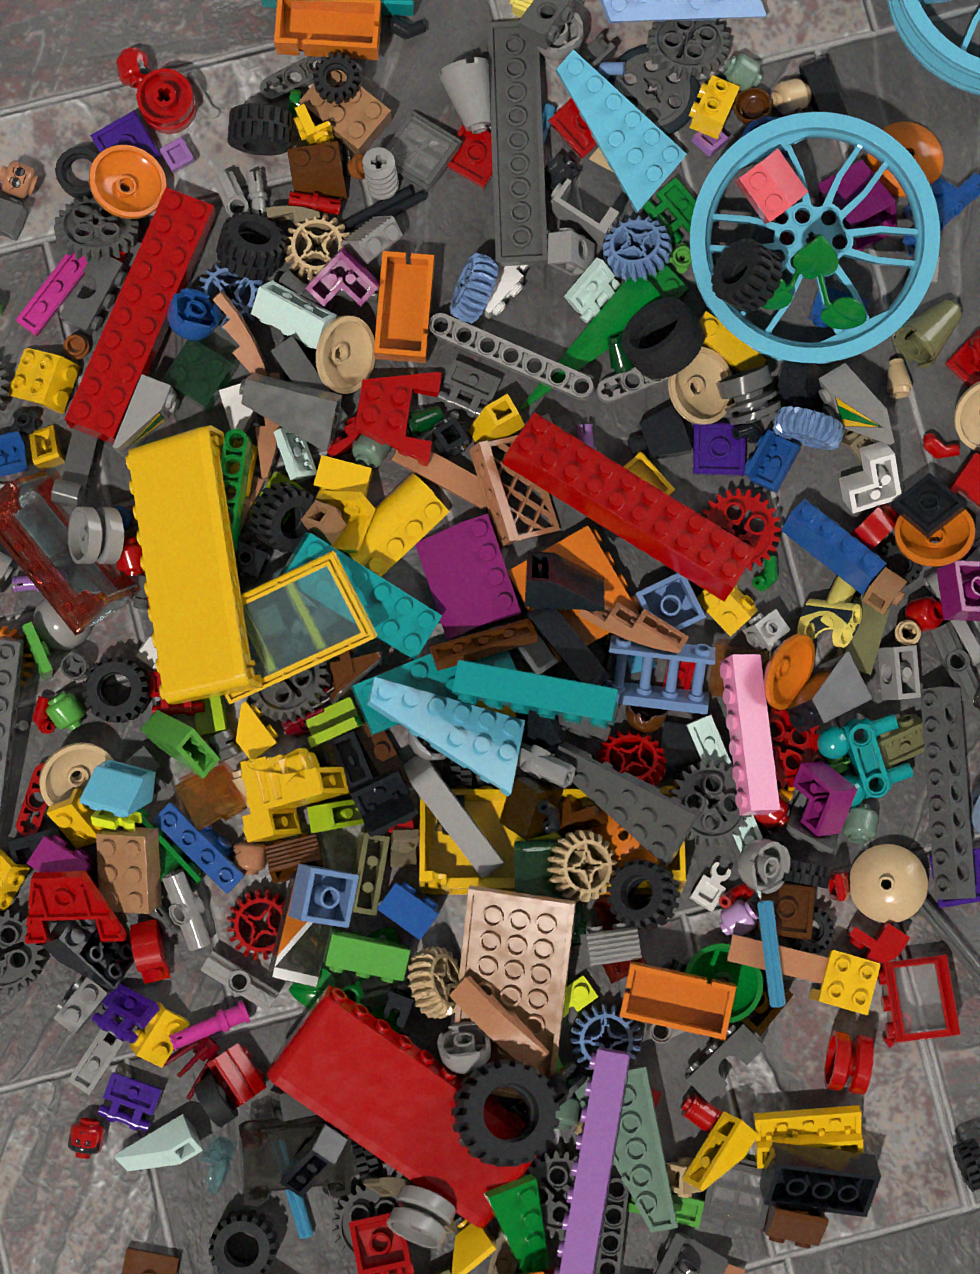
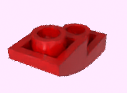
(340, 445)

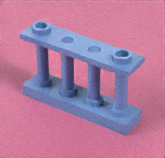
(661, 697)

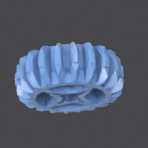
(637, 248)
(238, 287)
(473, 288)
(808, 428)
(593, 1039)

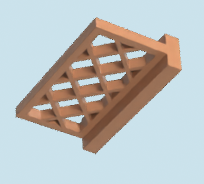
(497, 499)

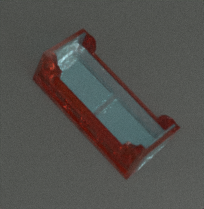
(38, 542)

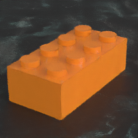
(328, 27)
(404, 307)
(678, 1000)

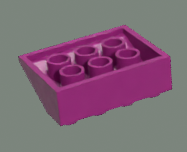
(468, 577)

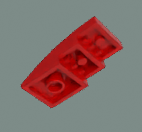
(379, 1248)

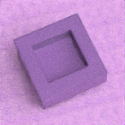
(708, 144)
(177, 155)

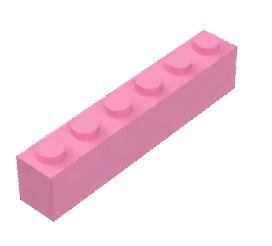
(749, 735)

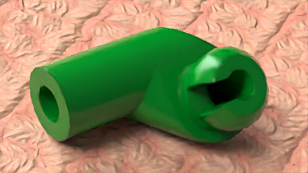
(768, 576)

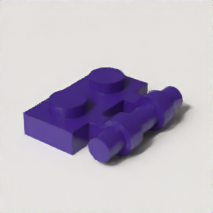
(131, 1007)
(133, 1094)

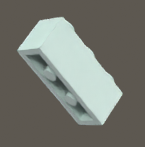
(291, 313)

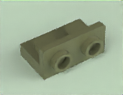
(903, 742)

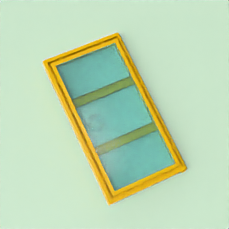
(302, 621)

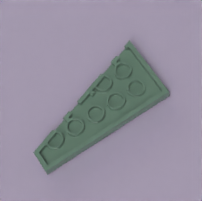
(640, 1152)

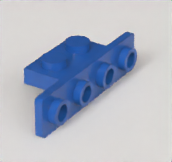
(949, 203)
(204, 847)

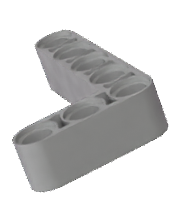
(452, 815)

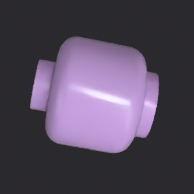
(739, 918)

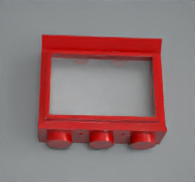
(918, 999)

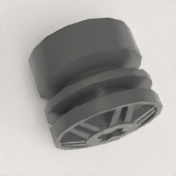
(749, 395)

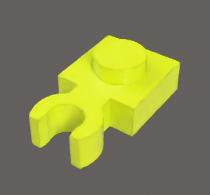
(109, 821)
(578, 994)

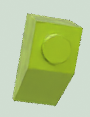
(334, 816)

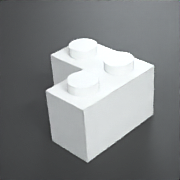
(877, 481)

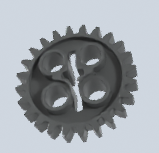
(700, 55)
(93, 231)
(271, 698)
(724, 787)
(12, 974)
(544, 1169)
(359, 1199)

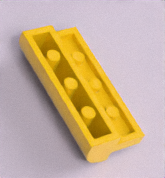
(399, 524)
(819, 1127)

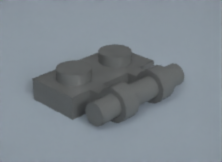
(472, 382)

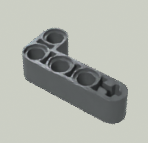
(78, 471)

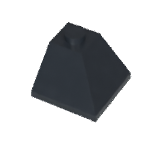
(799, 385)

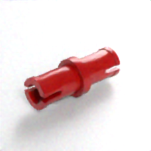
(315, 202)

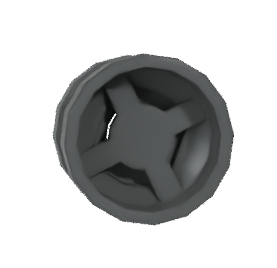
(71, 665)
(225, 745)

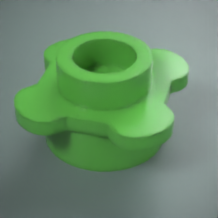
(682, 250)
(839, 765)

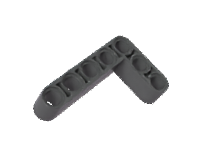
(613, 1227)

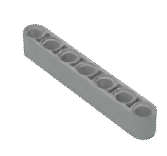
(502, 348)

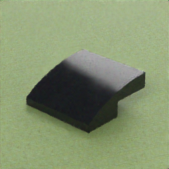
(541, 730)
(678, 749)

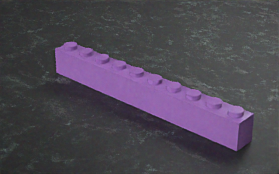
(595, 1161)

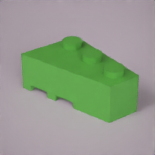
(366, 955)

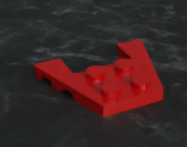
(385, 411)
(68, 897)

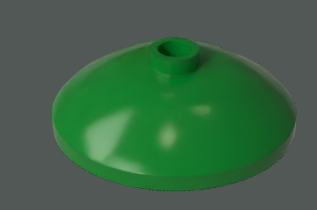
(712, 964)

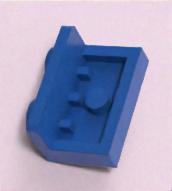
(13, 454)
(771, 461)

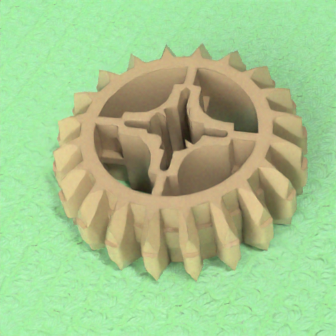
(304, 230)
(587, 886)
(432, 980)

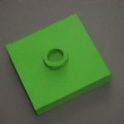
(39, 651)

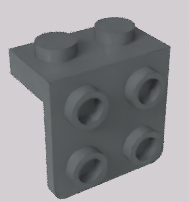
(799, 831)
(684, 1247)

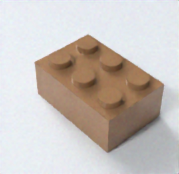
(352, 123)
(129, 869)

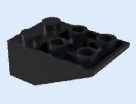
(561, 584)
(345, 753)
(80, 948)

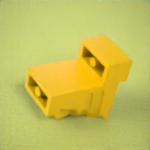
(281, 785)

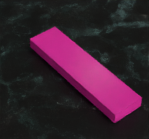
(52, 294)

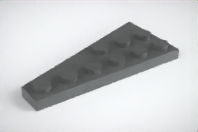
(635, 805)

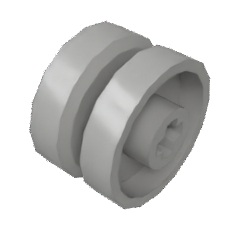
(95, 535)
(421, 1216)

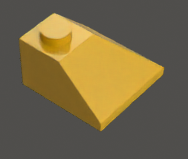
(471, 1247)

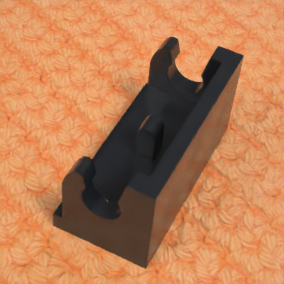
(24, 847)
(400, 1001)

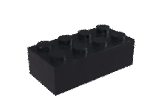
(819, 1179)

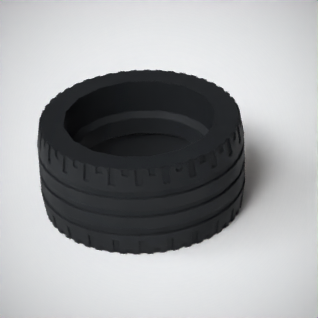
(673, 352)

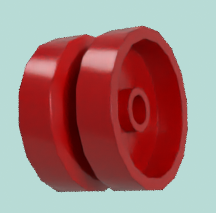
(168, 86)
(849, 1062)

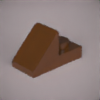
(576, 817)

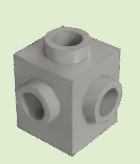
(766, 630)

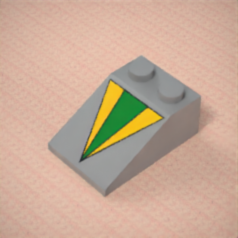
(854, 405)
(147, 411)

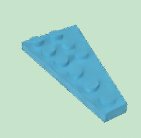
(627, 139)
(462, 732)

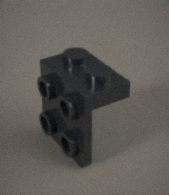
(384, 802)

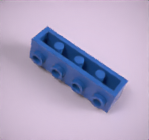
(833, 546)

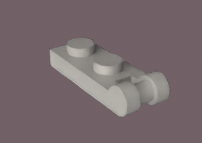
(95, 1062)

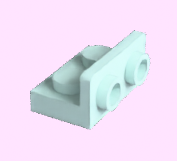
(295, 455)

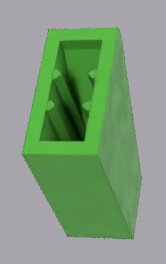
(180, 743)

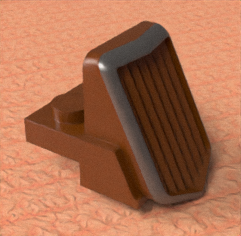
(350, 671)

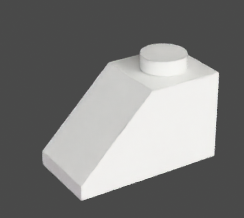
(238, 415)

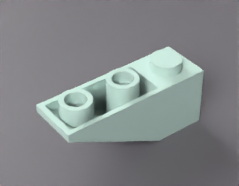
(163, 1147)

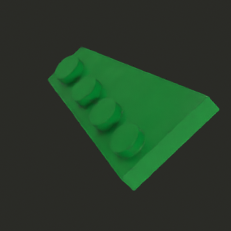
(520, 1219)

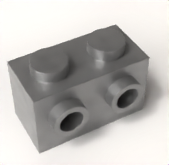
(82, 1005)

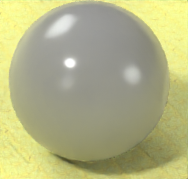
(54, 630)

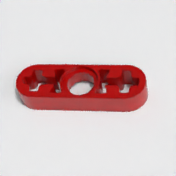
(23, 816)

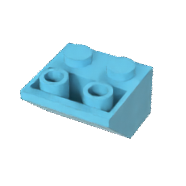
(119, 788)

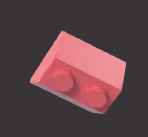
(771, 186)

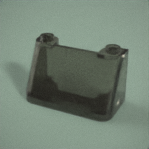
(269, 1148)

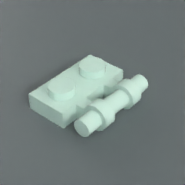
(592, 290)

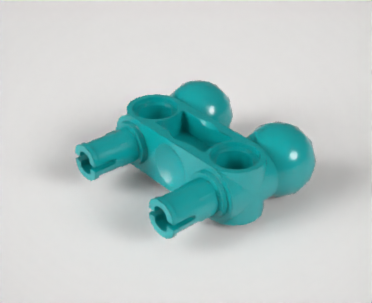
(864, 755)

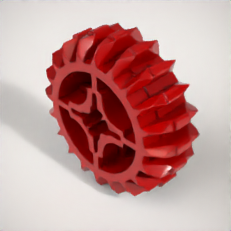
(627, 755)
(250, 918)

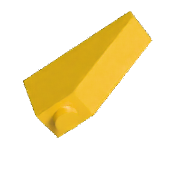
(730, 348)
(720, 1152)

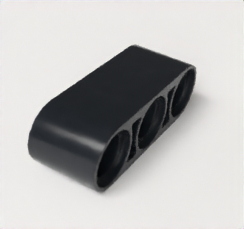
(823, 87)

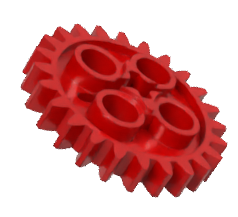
(761, 540)
(784, 734)

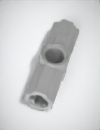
(541, 764)
(186, 909)
(225, 971)

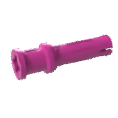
(222, 1021)

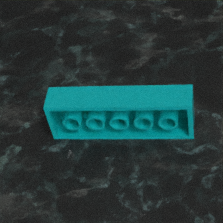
(394, 614)
(422, 676)
(536, 693)

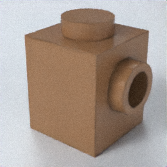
(324, 522)
(885, 591)

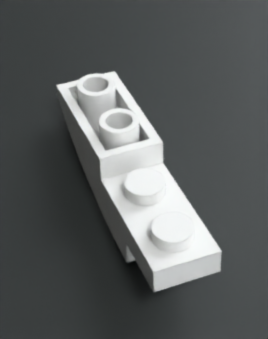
(507, 284)

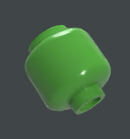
(65, 710)

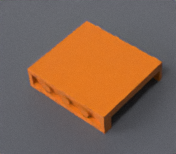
(586, 552)

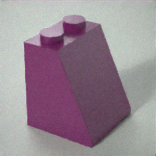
(873, 211)

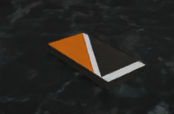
(298, 947)

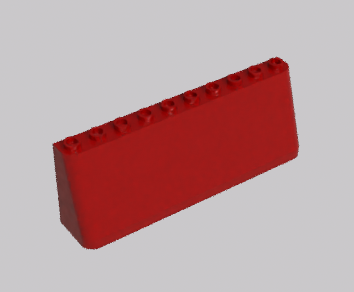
(391, 1101)

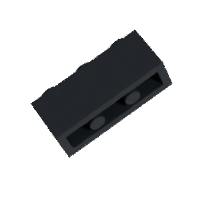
(313, 1161)

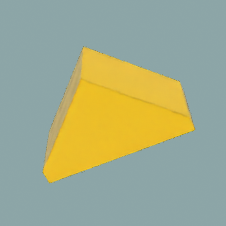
(46, 448)

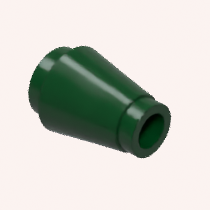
(617, 356)
(423, 420)

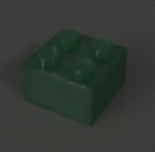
(199, 374)

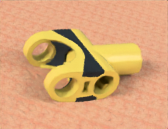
(833, 613)

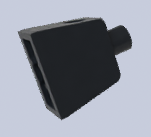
(661, 436)

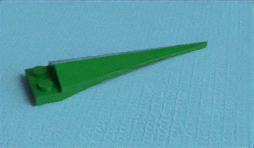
(612, 320)

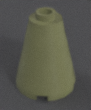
(927, 333)

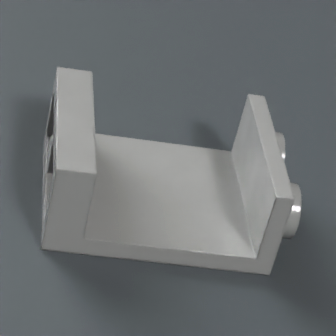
(578, 220)

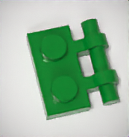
(679, 204)

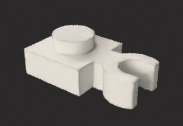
(709, 889)

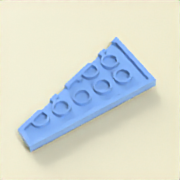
(682, 10)

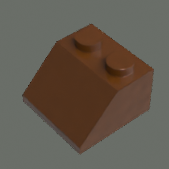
(318, 170)
(796, 1225)

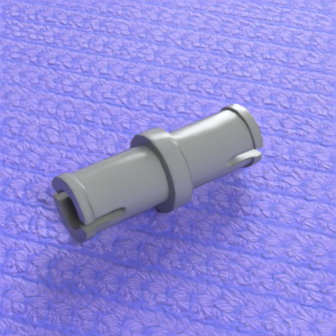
(256, 196)

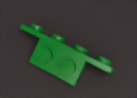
(170, 854)

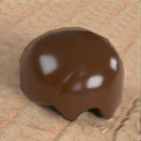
(752, 105)
(645, 718)

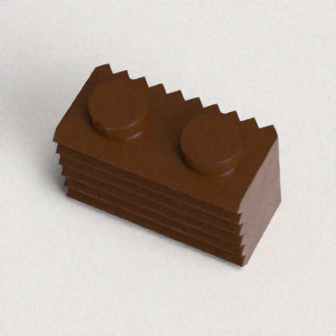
(286, 855)

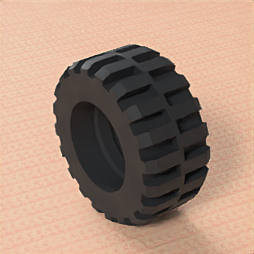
(539, 1106)

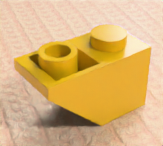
(496, 421)
(253, 734)

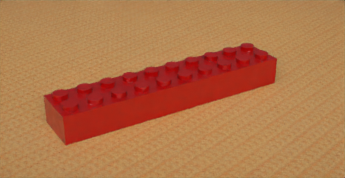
(140, 314)
(629, 506)

